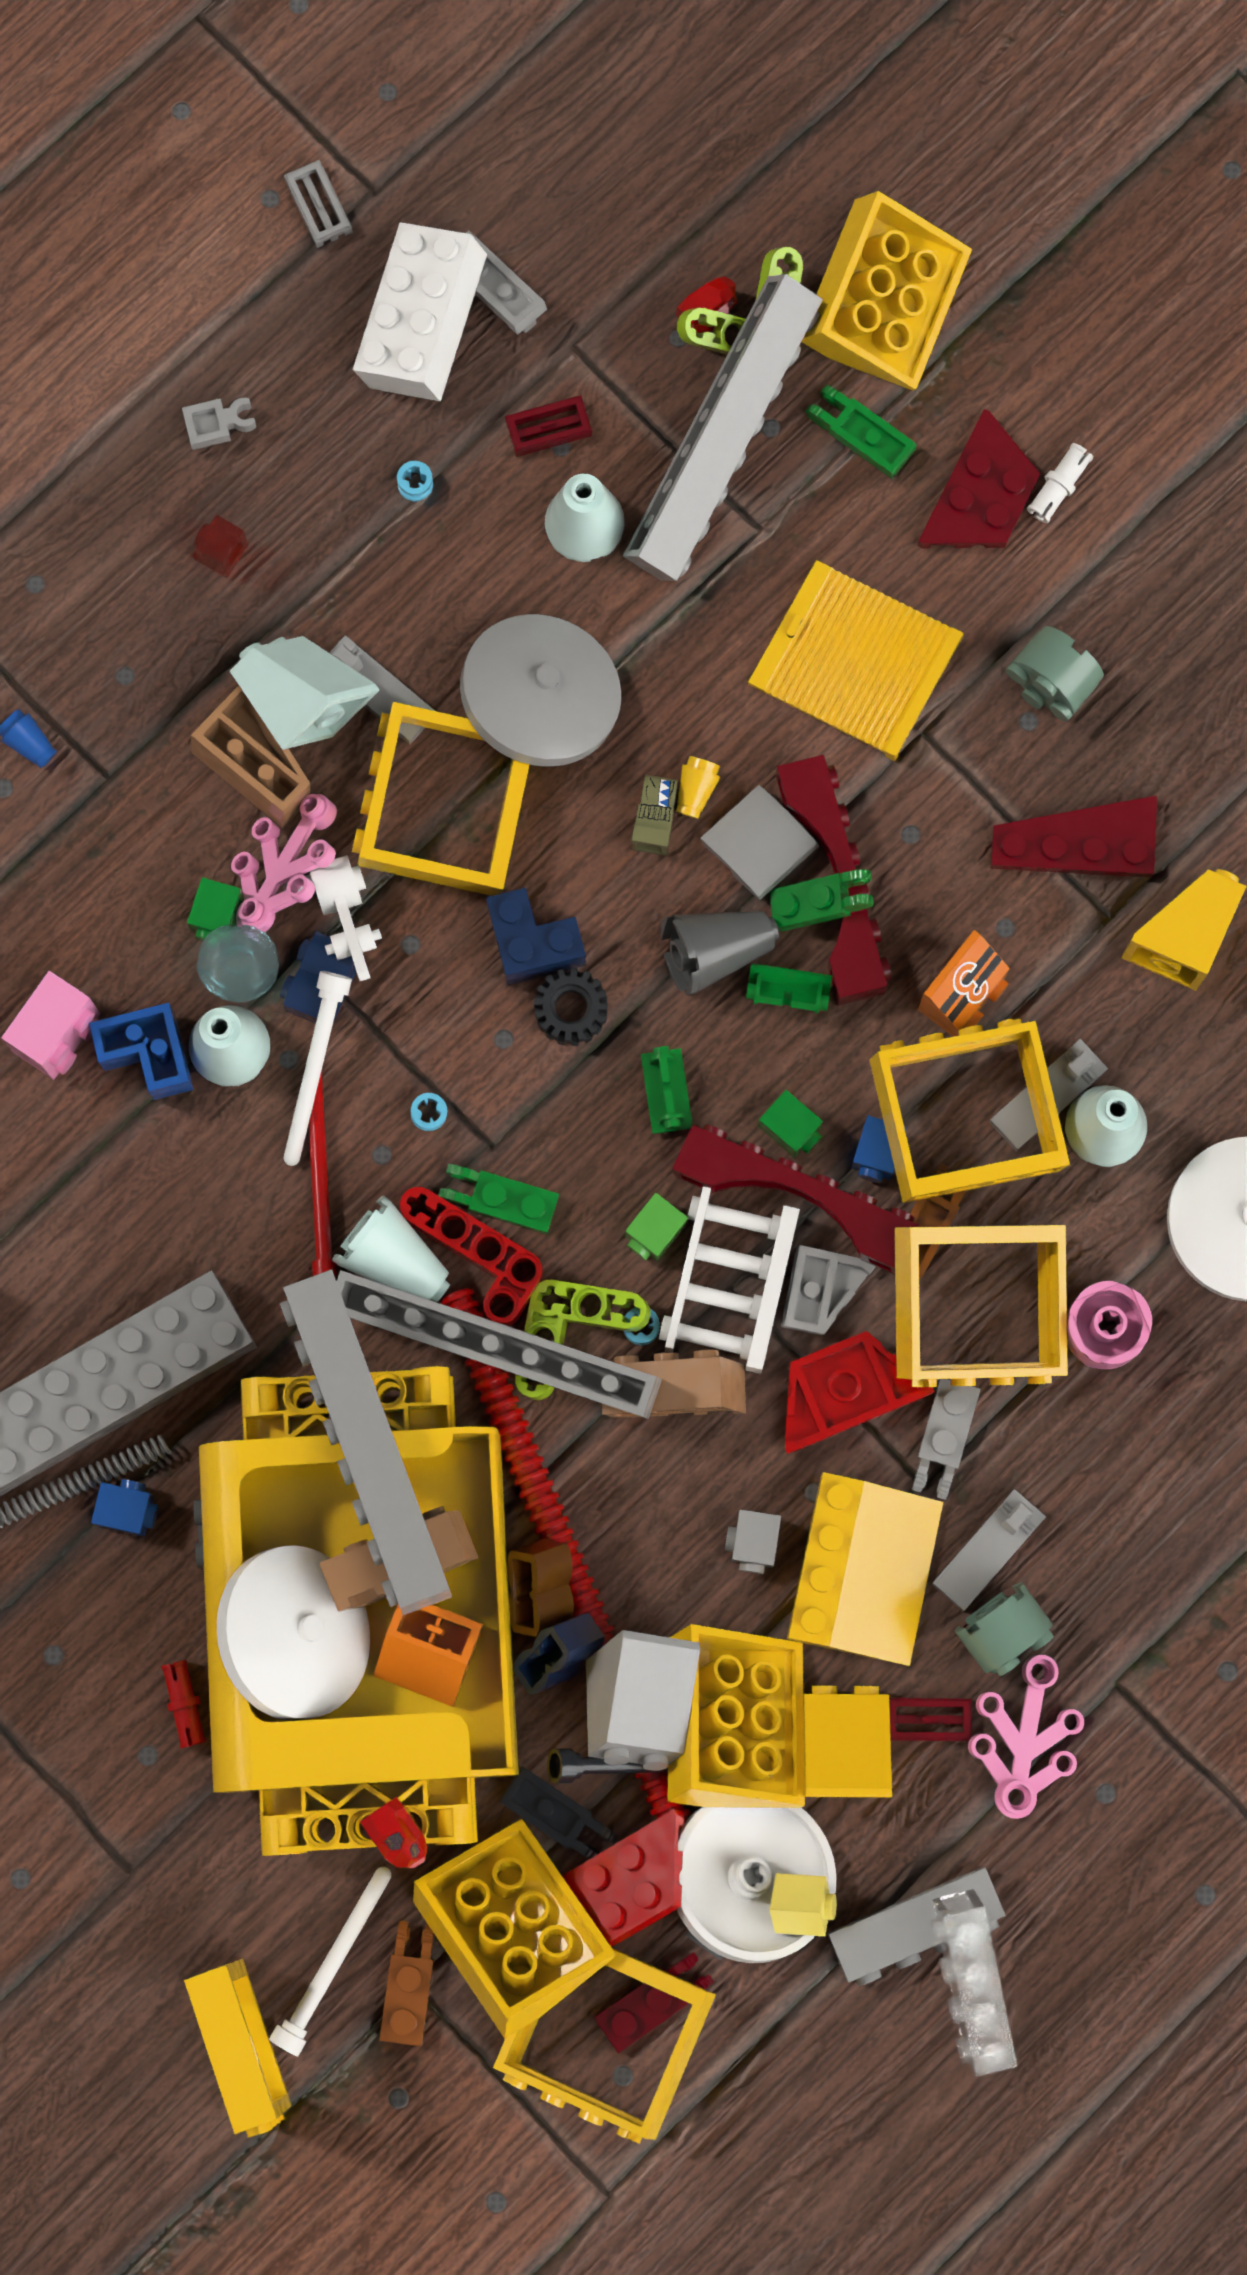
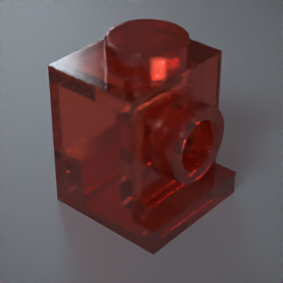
(220, 545)

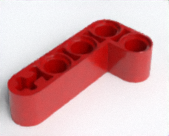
(467, 1248)

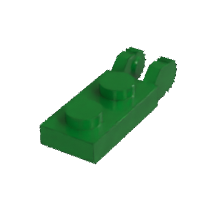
(863, 432)
(819, 900)
(503, 1199)

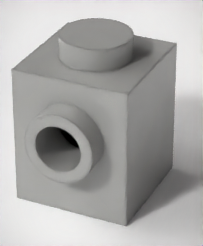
(753, 1541)

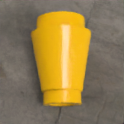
(696, 786)

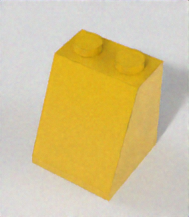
(1189, 930)
(847, 1743)

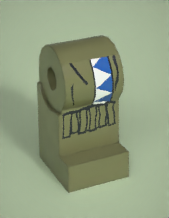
(655, 815)

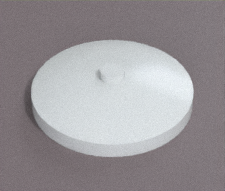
(1211, 1218)
(287, 1639)
(732, 1872)

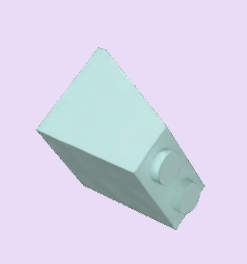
(300, 689)

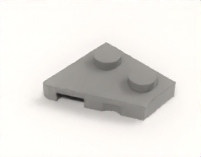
(820, 1288)

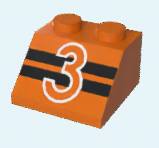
(965, 986)

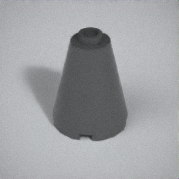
(714, 945)

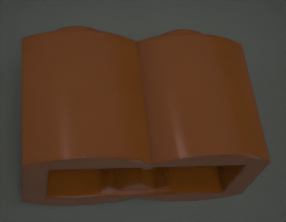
(539, 1586)

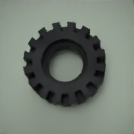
(565, 983)

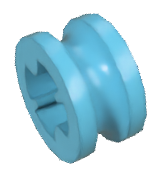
(424, 490)
(416, 1114)
(641, 1338)

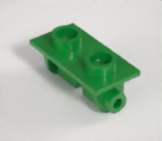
(789, 987)
(666, 1090)

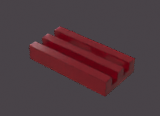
(551, 440)
(966, 1719)

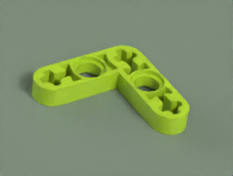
(706, 317)
(557, 1318)

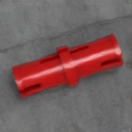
(183, 1704)

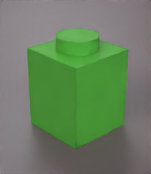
(655, 1228)

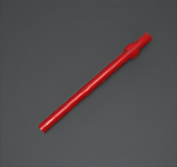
(320, 1189)

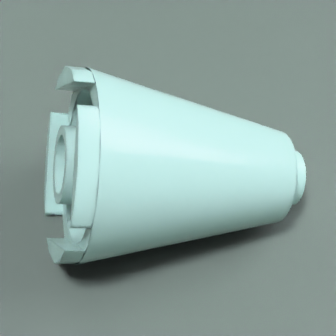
(584, 519)
(229, 1045)
(1106, 1126)
(393, 1254)

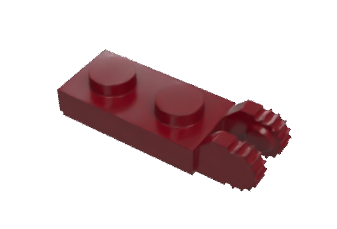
(645, 2008)

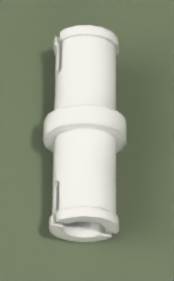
(1060, 483)

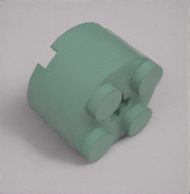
(1055, 673)
(1004, 1630)

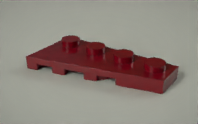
(1092, 840)

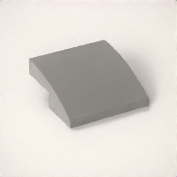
(759, 842)

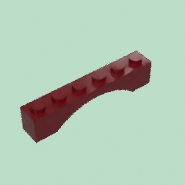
(810, 798)
(719, 1164)

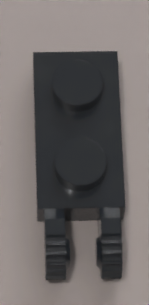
(552, 1812)

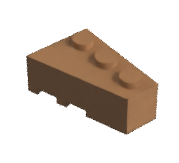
(250, 759)
(690, 1384)
(357, 1581)

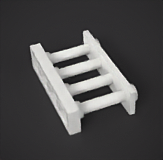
(760, 1307)

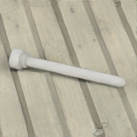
(332, 991)
(292, 2033)

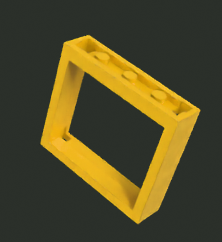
(418, 868)
(970, 1040)
(1051, 1305)
(239, 2048)
(594, 2109)

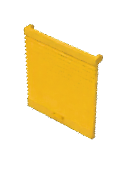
(856, 659)

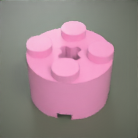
(1115, 1303)

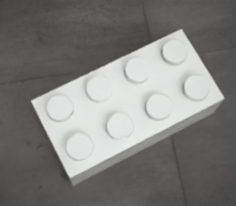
(420, 311)

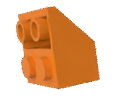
(428, 1652)

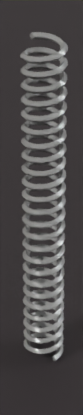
(102, 1474)

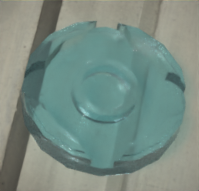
(238, 963)

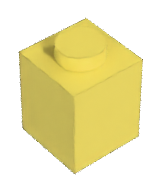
(801, 1904)

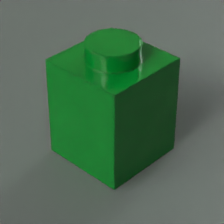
(213, 907)
(791, 1125)

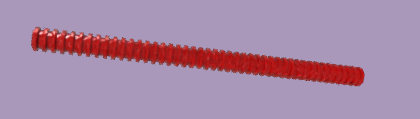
(544, 1509)

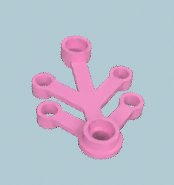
(262, 904)
(1025, 1743)

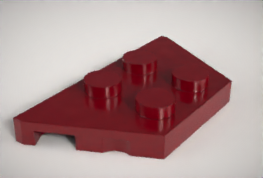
(983, 491)

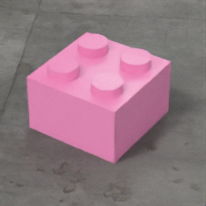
(51, 1026)

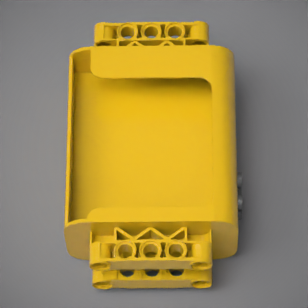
(385, 1739)

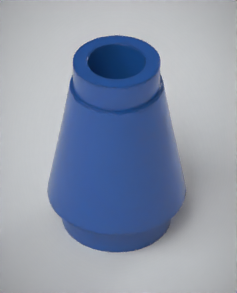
(26, 738)

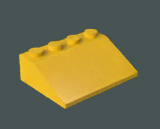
(886, 291)
(865, 1569)
(742, 1723)
(511, 1926)

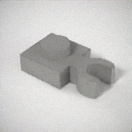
(210, 423)

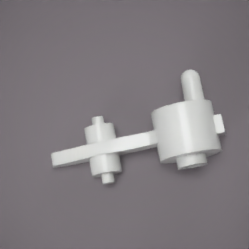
(338, 890)

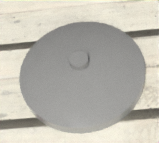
(540, 690)

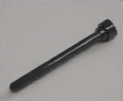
(566, 1766)

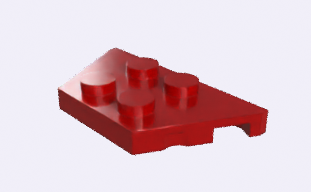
(843, 1389)
(632, 1880)

